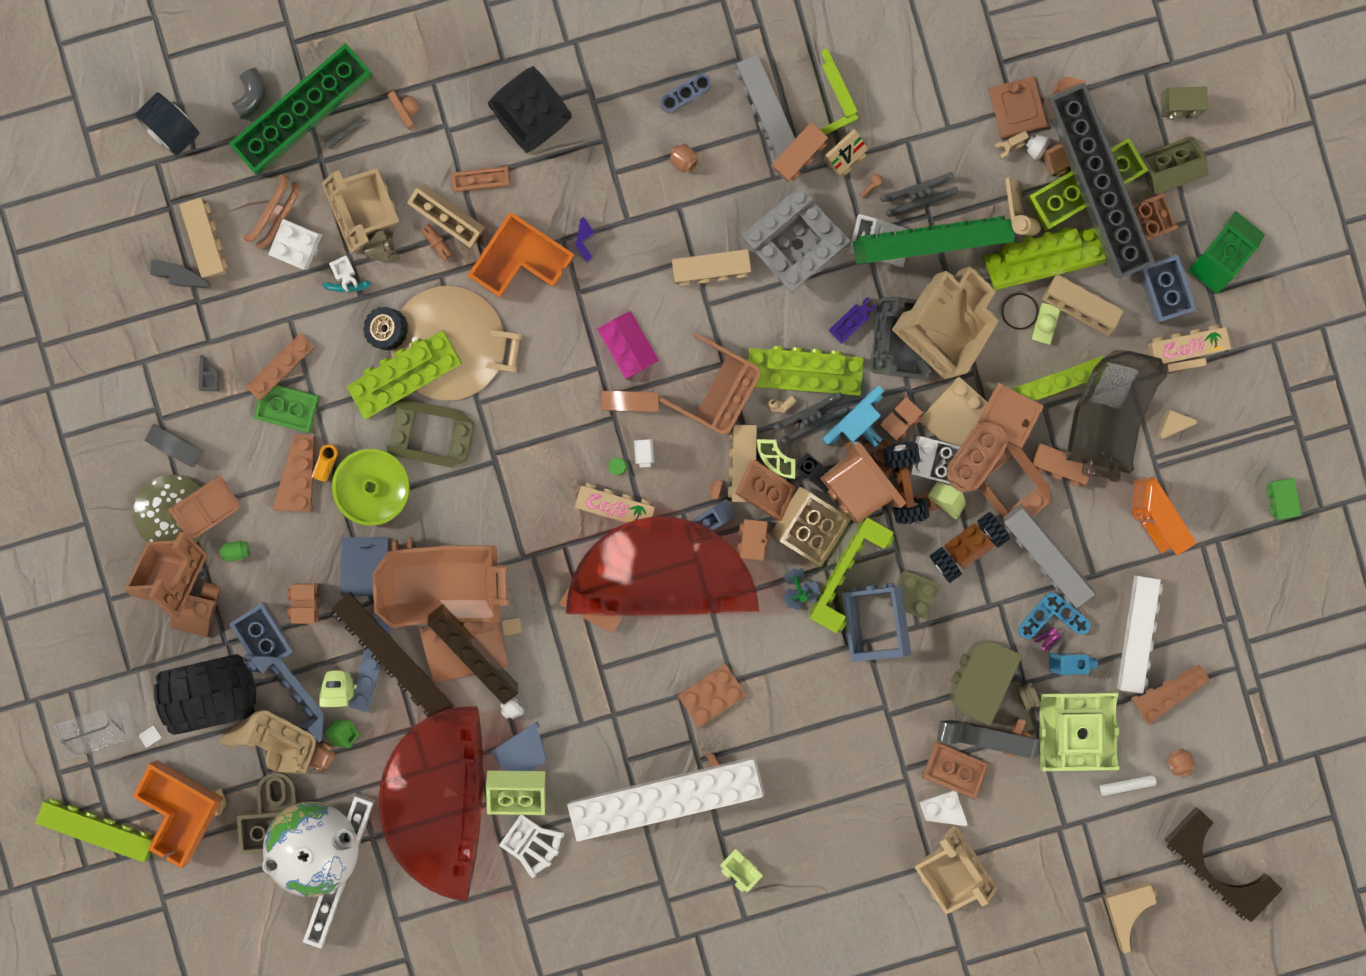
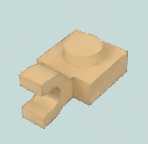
(1017, 141)

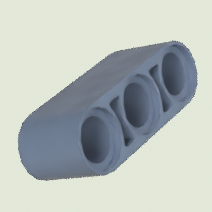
(690, 85)

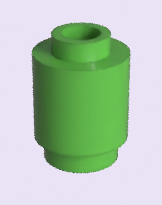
(234, 551)

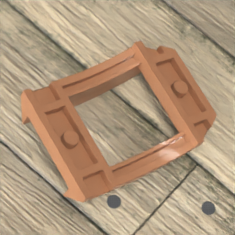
(1033, 502)

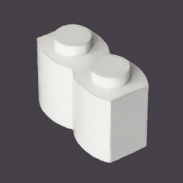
(644, 452)

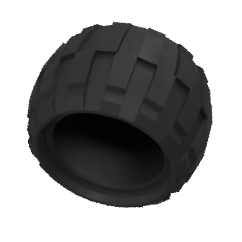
(204, 694)

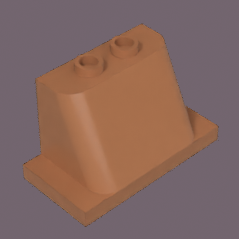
(860, 484)
(167, 573)

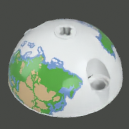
(310, 829)

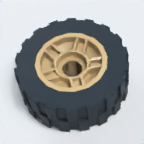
(375, 328)

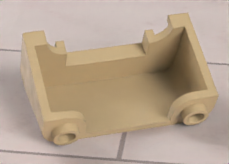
(286, 744)

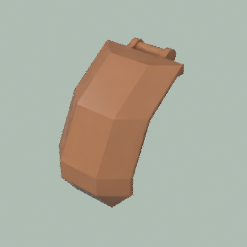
(419, 580)

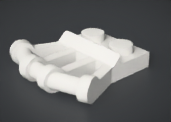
(522, 835)

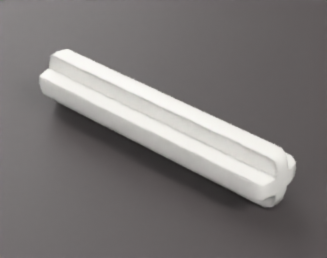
(1128, 785)

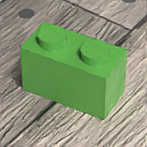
(1283, 499)

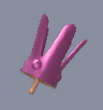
(1052, 636)

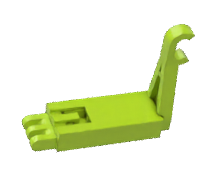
(842, 94)

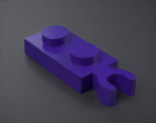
(851, 321)

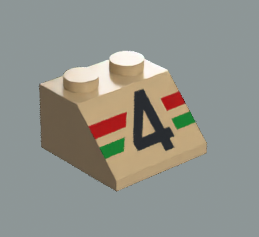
(846, 153)

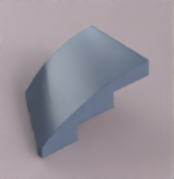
(522, 751)

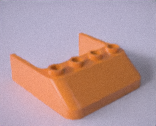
(1159, 517)

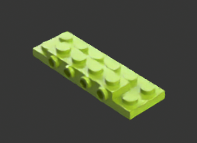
(1044, 257)
(807, 371)
(404, 373)

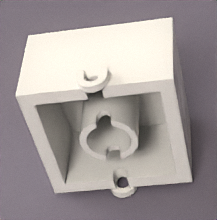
(295, 244)

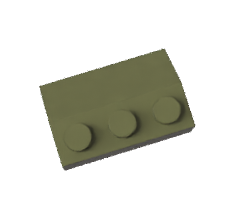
(1174, 165)

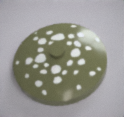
(152, 505)

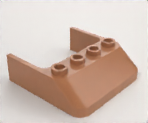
(726, 394)

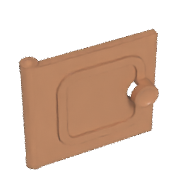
(1019, 110)
(1012, 412)

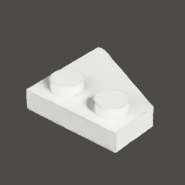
(944, 809)

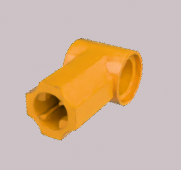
(325, 464)

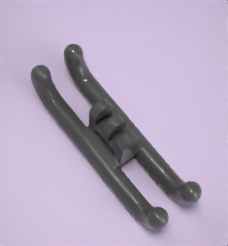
(919, 195)
(811, 418)

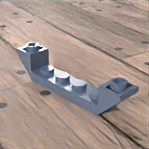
(314, 722)

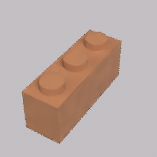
(800, 153)
(1055, 462)

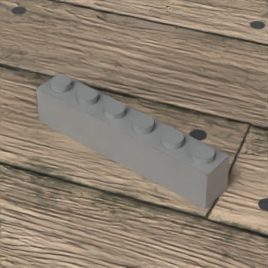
(765, 104)
(1048, 555)

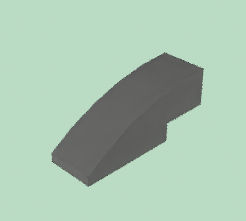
(177, 275)
(173, 445)

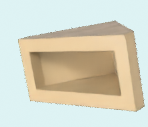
(1173, 423)

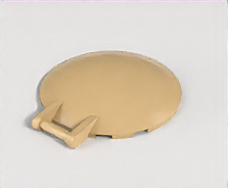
(472, 331)

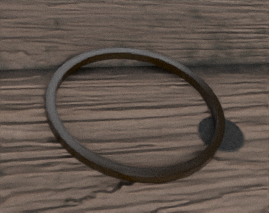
(1003, 316)

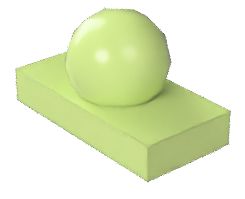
(1045, 324)

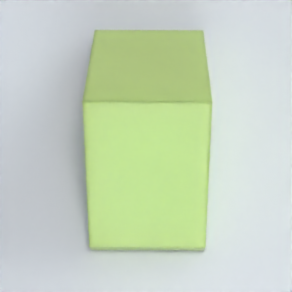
(948, 499)

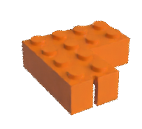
(519, 246)
(186, 810)

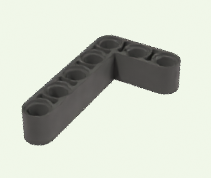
(961, 732)

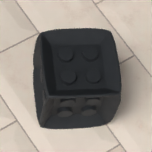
(530, 109)

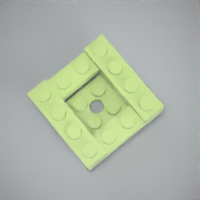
(1059, 741)

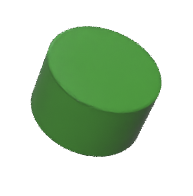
(618, 466)

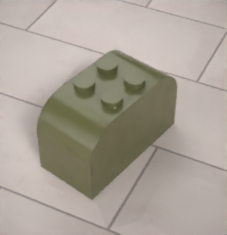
(983, 679)

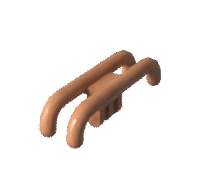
(274, 213)

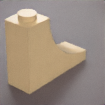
(1125, 907)

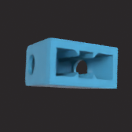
(1071, 663)

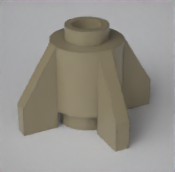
(382, 247)

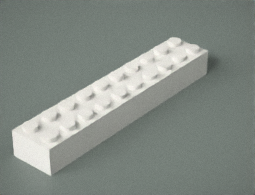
(666, 799)

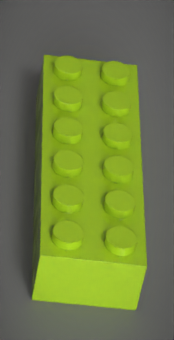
(1063, 197)

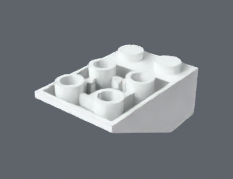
(868, 225)
(933, 459)

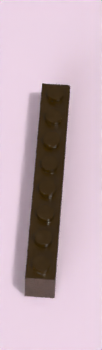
(391, 655)

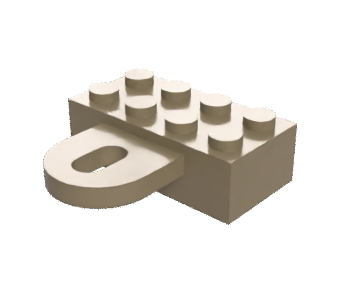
(254, 825)

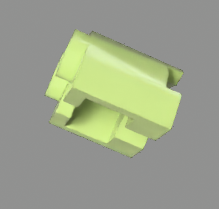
(741, 870)

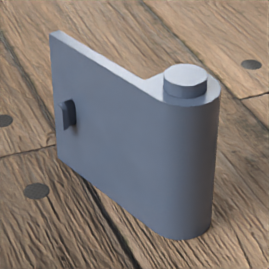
(358, 562)

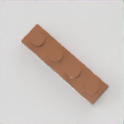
(280, 367)

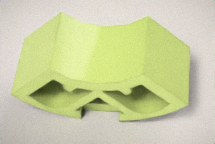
(774, 459)

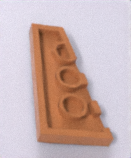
(297, 478)
(1159, 701)

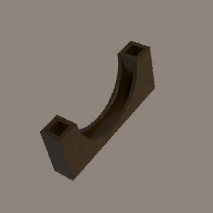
(1188, 841)

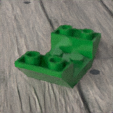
(1227, 253)

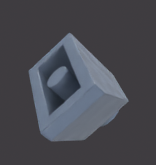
(716, 516)

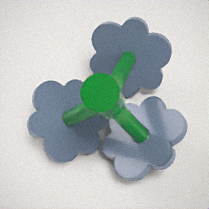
(795, 597)

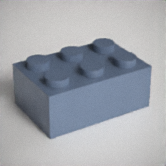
(1167, 289)
(262, 633)

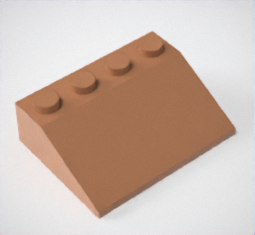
(446, 664)

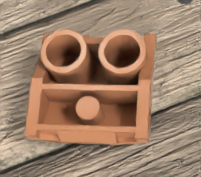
(1154, 217)

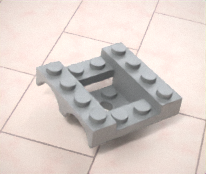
(778, 230)

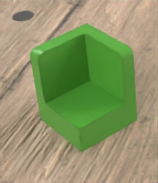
(342, 733)

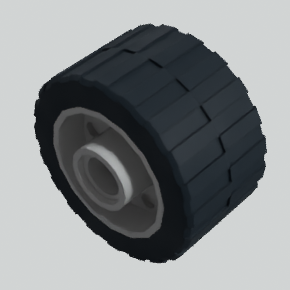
(167, 123)

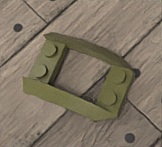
(403, 429)

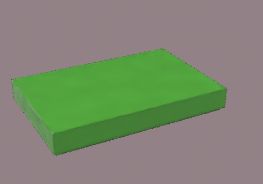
(288, 408)

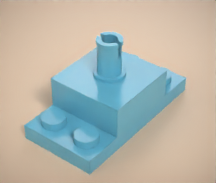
(858, 421)

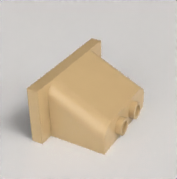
(360, 206)
(955, 873)

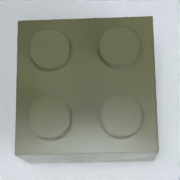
(1184, 102)
(917, 594)

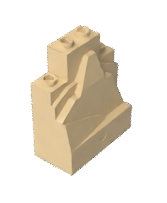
(949, 321)

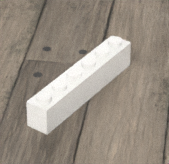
(1138, 634)

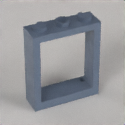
(853, 623)

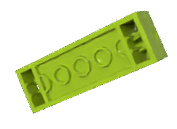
(866, 530)

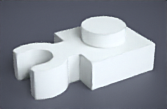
(343, 270)

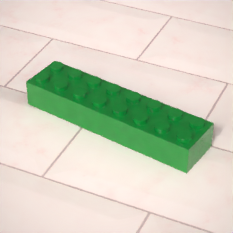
(301, 109)
(928, 241)

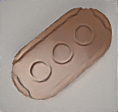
(977, 456)

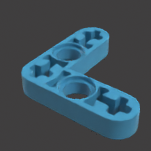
(1049, 611)

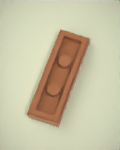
(480, 179)

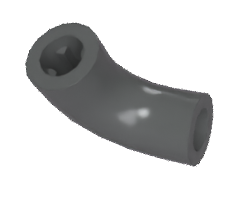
(253, 93)

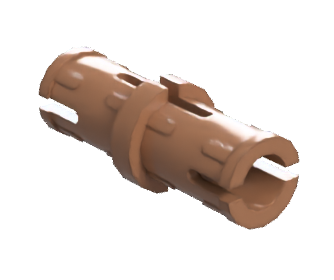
(436, 242)

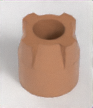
(210, 591)

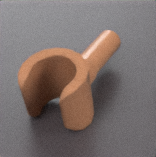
(876, 181)

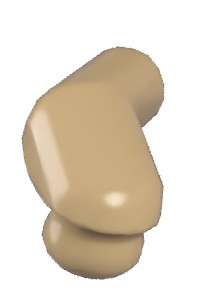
(780, 406)
(223, 803)

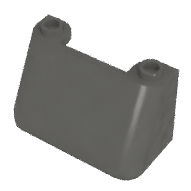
(889, 352)

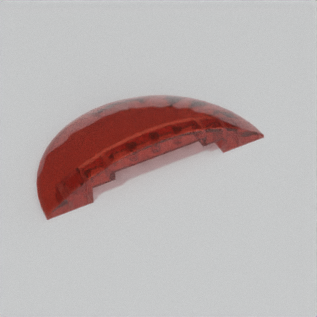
(661, 571)
(435, 801)

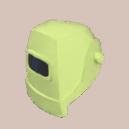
(336, 689)

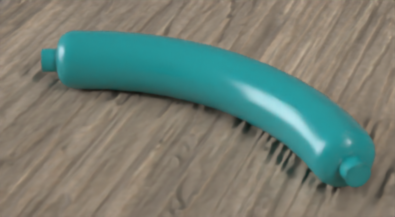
(338, 287)

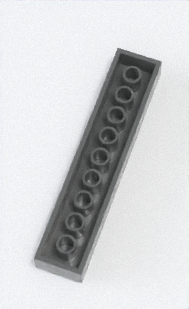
(1099, 180)

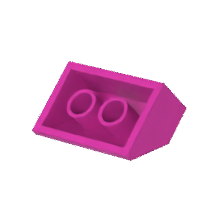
(627, 345)

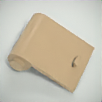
(1020, 223)

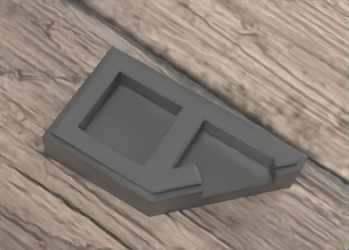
(208, 375)

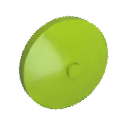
(370, 487)

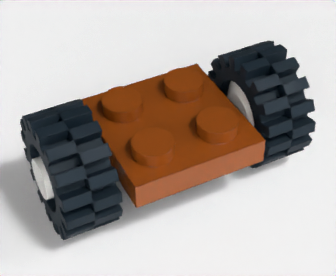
(900, 457)
(969, 546)

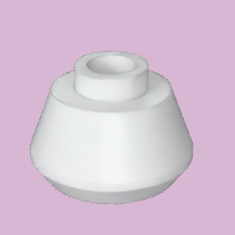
(1037, 146)
(512, 709)

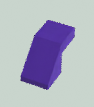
(584, 233)

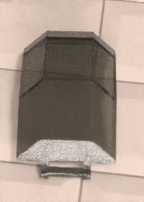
(1111, 412)

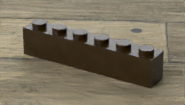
(472, 654)

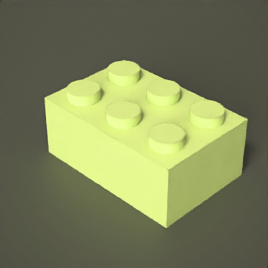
(516, 792)

